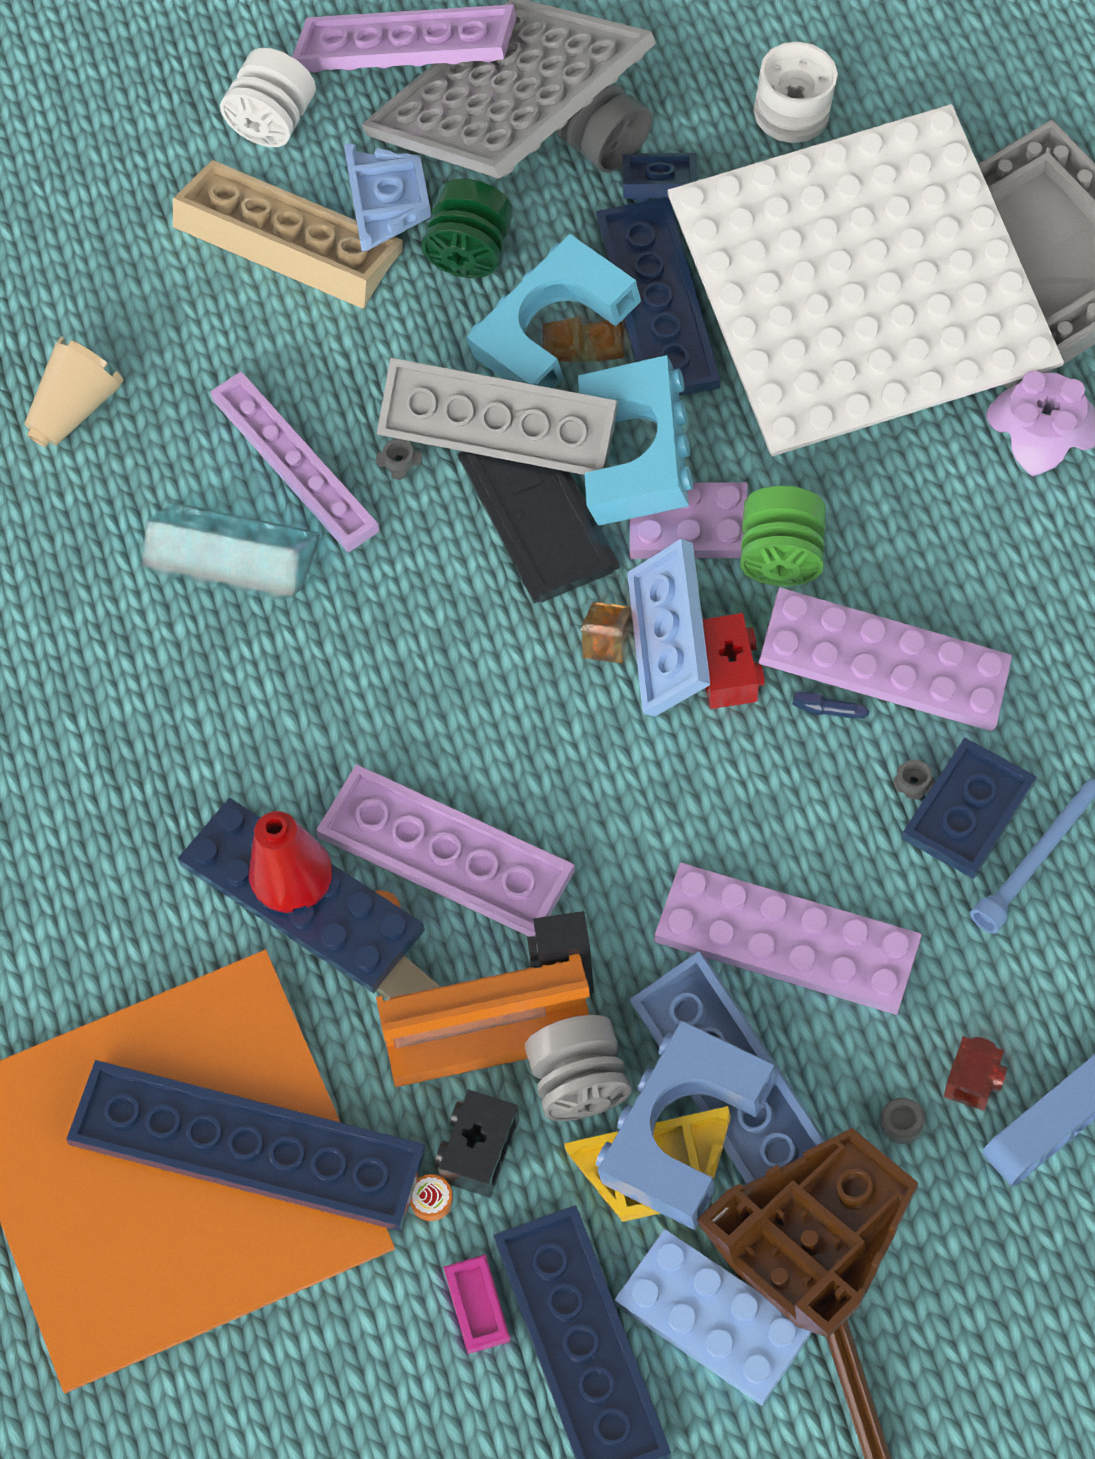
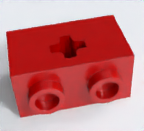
(737, 680)

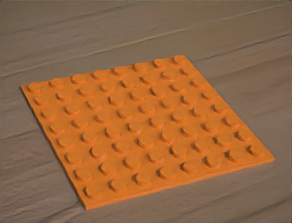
(142, 1255)

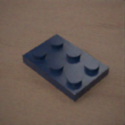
(969, 808)

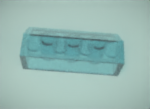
(229, 550)

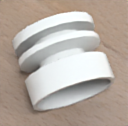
(795, 92)
(268, 97)

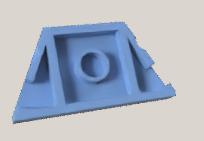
(386, 193)

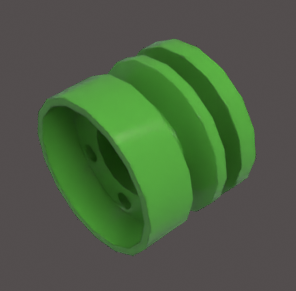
(783, 536)

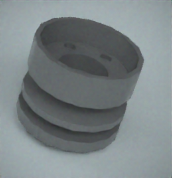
(608, 128)

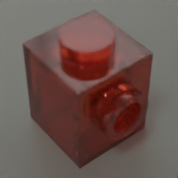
(975, 1072)

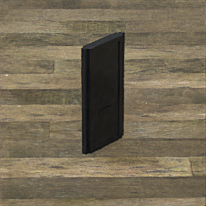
(541, 524)

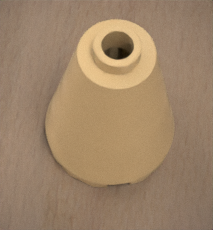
(68, 392)

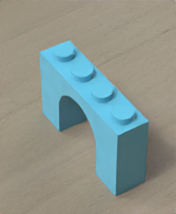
(566, 274)
(658, 477)

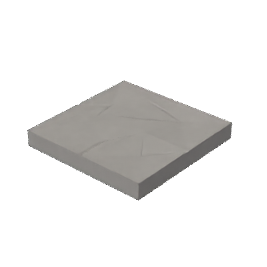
(1048, 209)

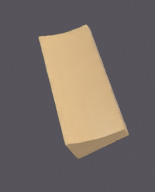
(282, 232)

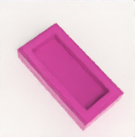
(476, 1304)

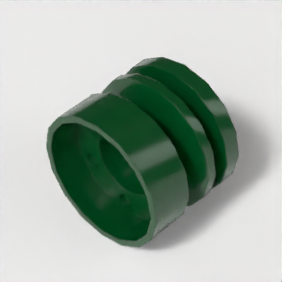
(467, 228)

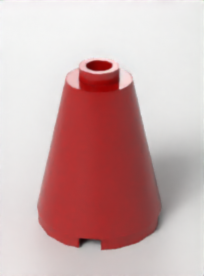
(287, 864)

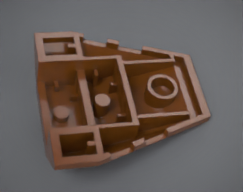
(814, 1229)

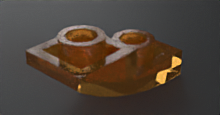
(576, 342)

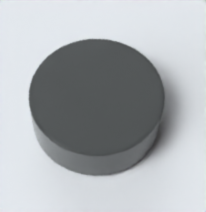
(902, 1120)

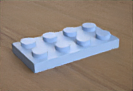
(668, 628)
(712, 1317)

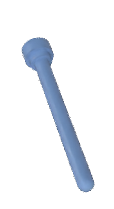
(992, 911)

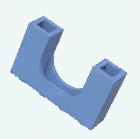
(688, 1065)

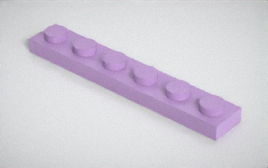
(295, 462)

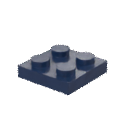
(655, 173)

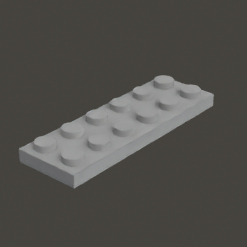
(497, 417)

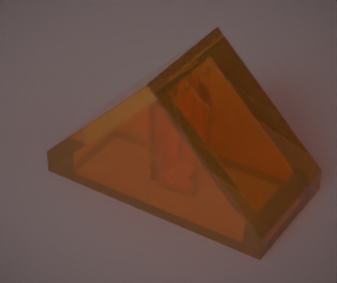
(605, 632)

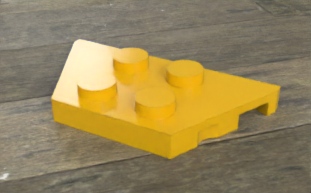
(689, 1139)

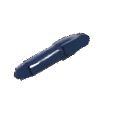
(820, 705)

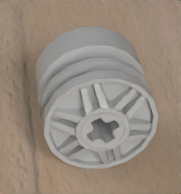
(577, 1067)

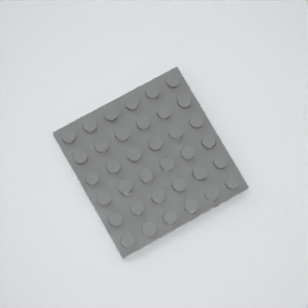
(505, 108)

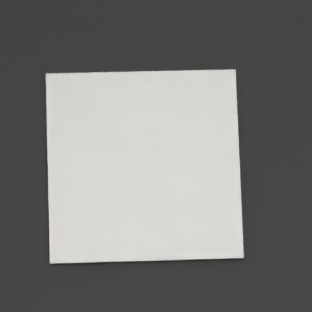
(863, 279)

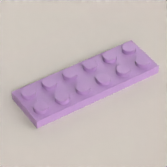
(405, 38)
(885, 659)
(445, 850)
(788, 938)

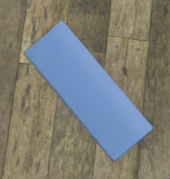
(700, 998)

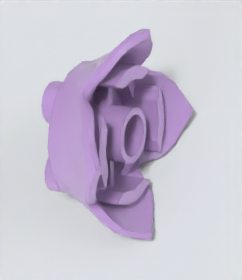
(1038, 438)

